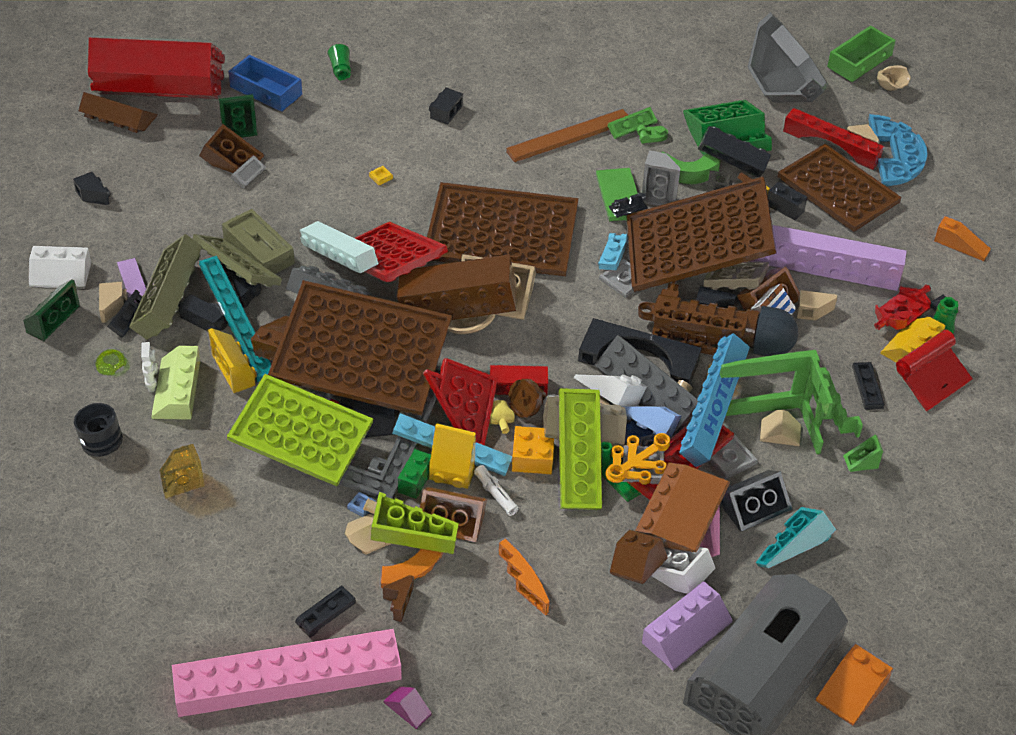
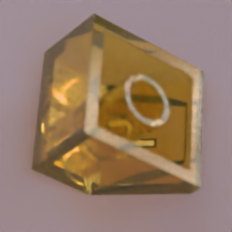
(181, 472)

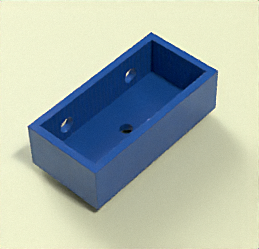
(265, 82)

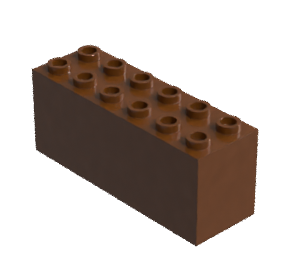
(462, 287)

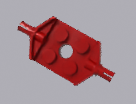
(911, 303)

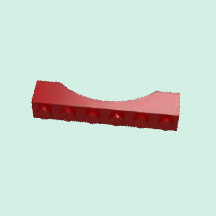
(861, 149)

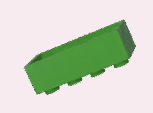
(861, 53)

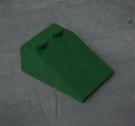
(239, 115)

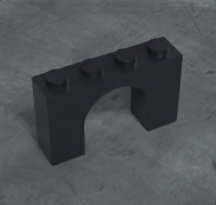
(210, 315)

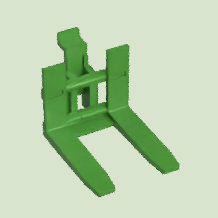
(807, 381)

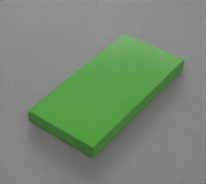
(614, 186)

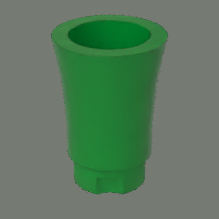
(340, 60)
(947, 313)

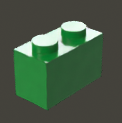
(414, 474)

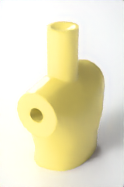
(501, 415)

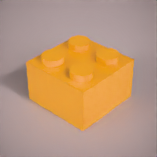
(532, 451)

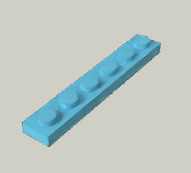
(424, 435)

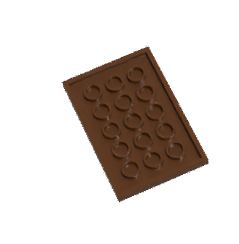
(839, 187)

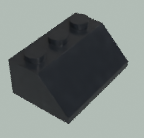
(756, 499)

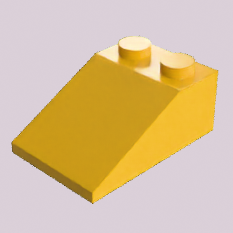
(452, 456)

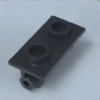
(625, 206)

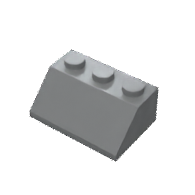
(660, 179)

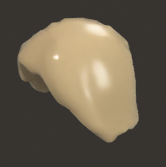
(893, 77)

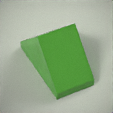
(865, 456)

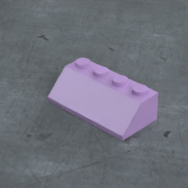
(687, 626)

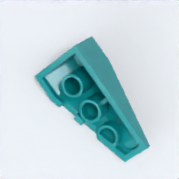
(803, 531)

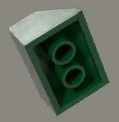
(53, 311)

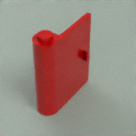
(931, 368)

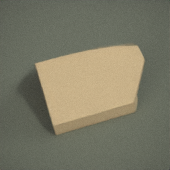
(864, 131)
(780, 428)
(359, 535)

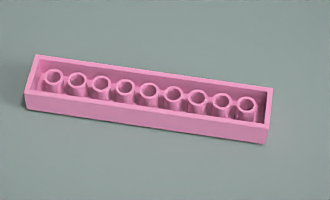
(286, 672)

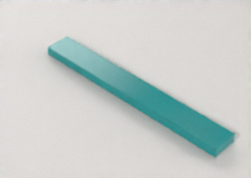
(233, 313)

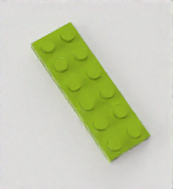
(580, 449)

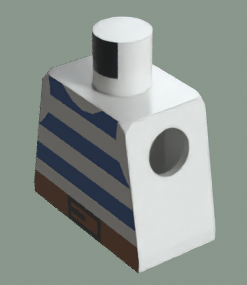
(776, 298)

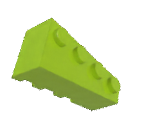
(412, 527)

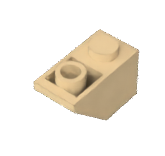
(815, 304)

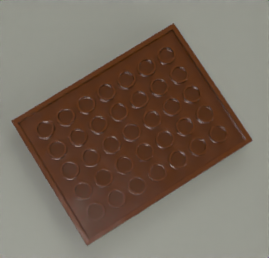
(504, 222)
(700, 234)
(360, 347)

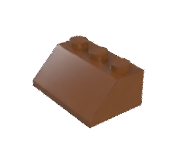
(774, 277)
(456, 507)

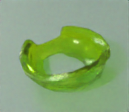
(108, 369)

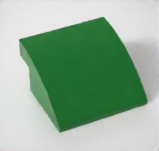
(733, 118)

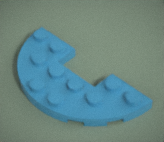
(907, 150)

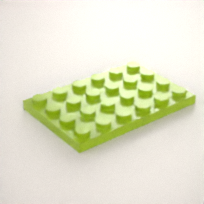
(300, 429)

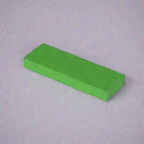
(631, 122)

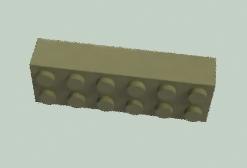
(166, 287)

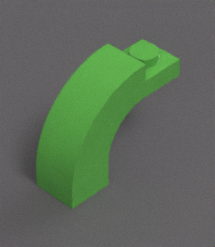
(696, 171)

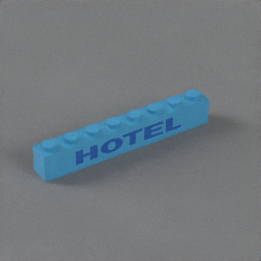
(712, 403)

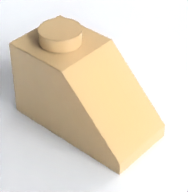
(111, 299)

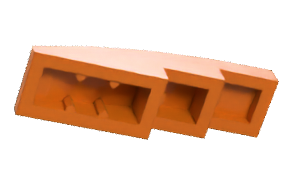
(526, 580)

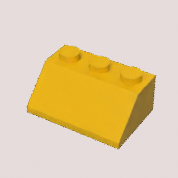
(912, 337)
(231, 361)

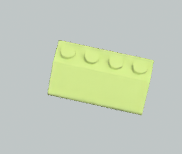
(177, 384)

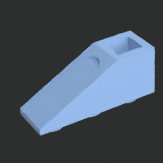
(655, 418)

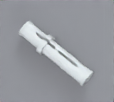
(490, 484)

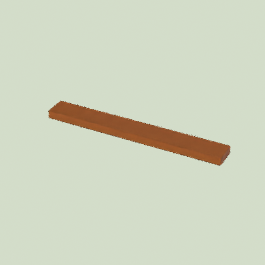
(563, 136)

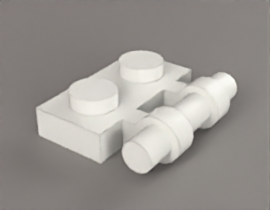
(148, 367)

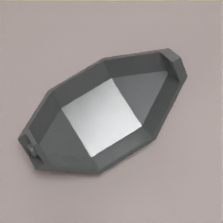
(783, 65)

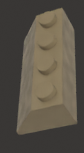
(612, 421)

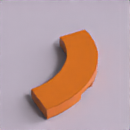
(416, 566)

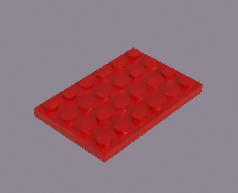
(399, 250)

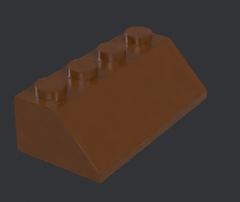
(116, 112)

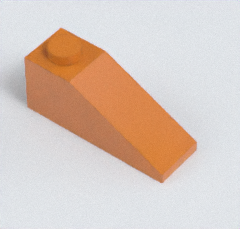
(959, 237)

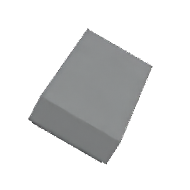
(248, 172)

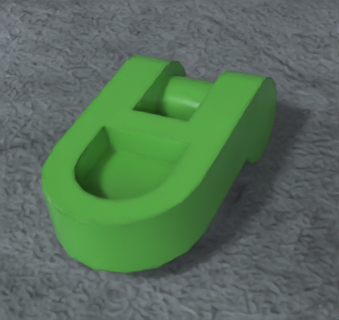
(652, 134)

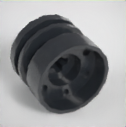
(98, 429)

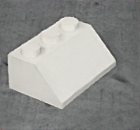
(56, 265)

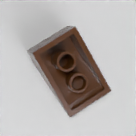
(228, 150)
(267, 338)

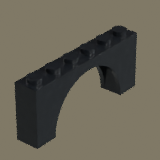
(678, 356)

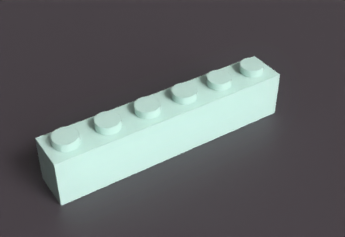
(339, 247)

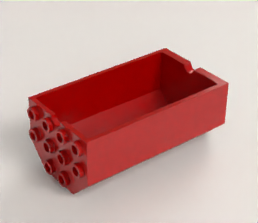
(155, 68)

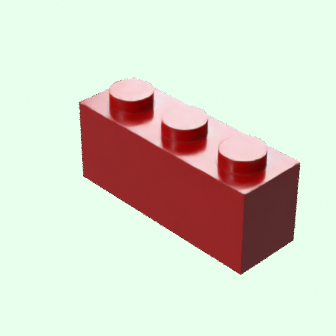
(509, 374)

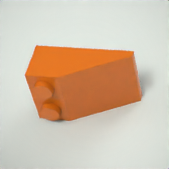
(854, 684)

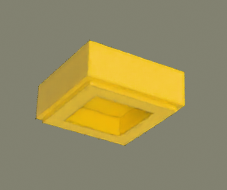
(380, 175)

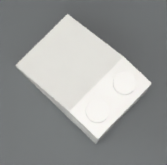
(617, 389)
(685, 569)

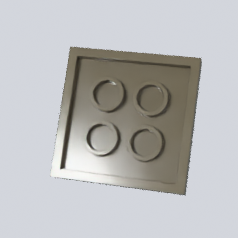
(739, 275)

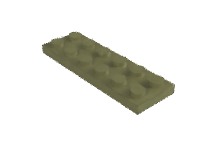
(237, 260)

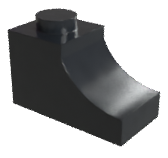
(718, 297)

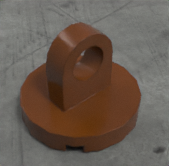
(525, 398)

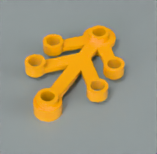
(661, 443)

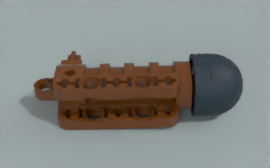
(768, 331)

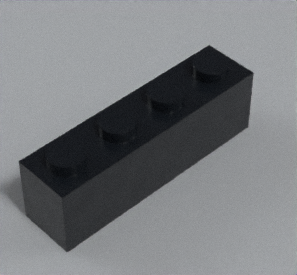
(734, 151)

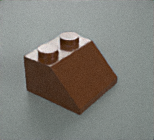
(637, 556)

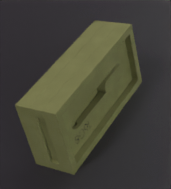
(259, 241)

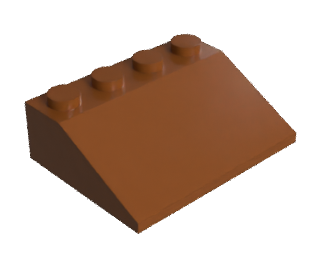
(683, 507)

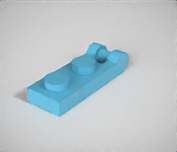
(613, 251)

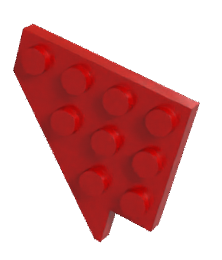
(464, 396)

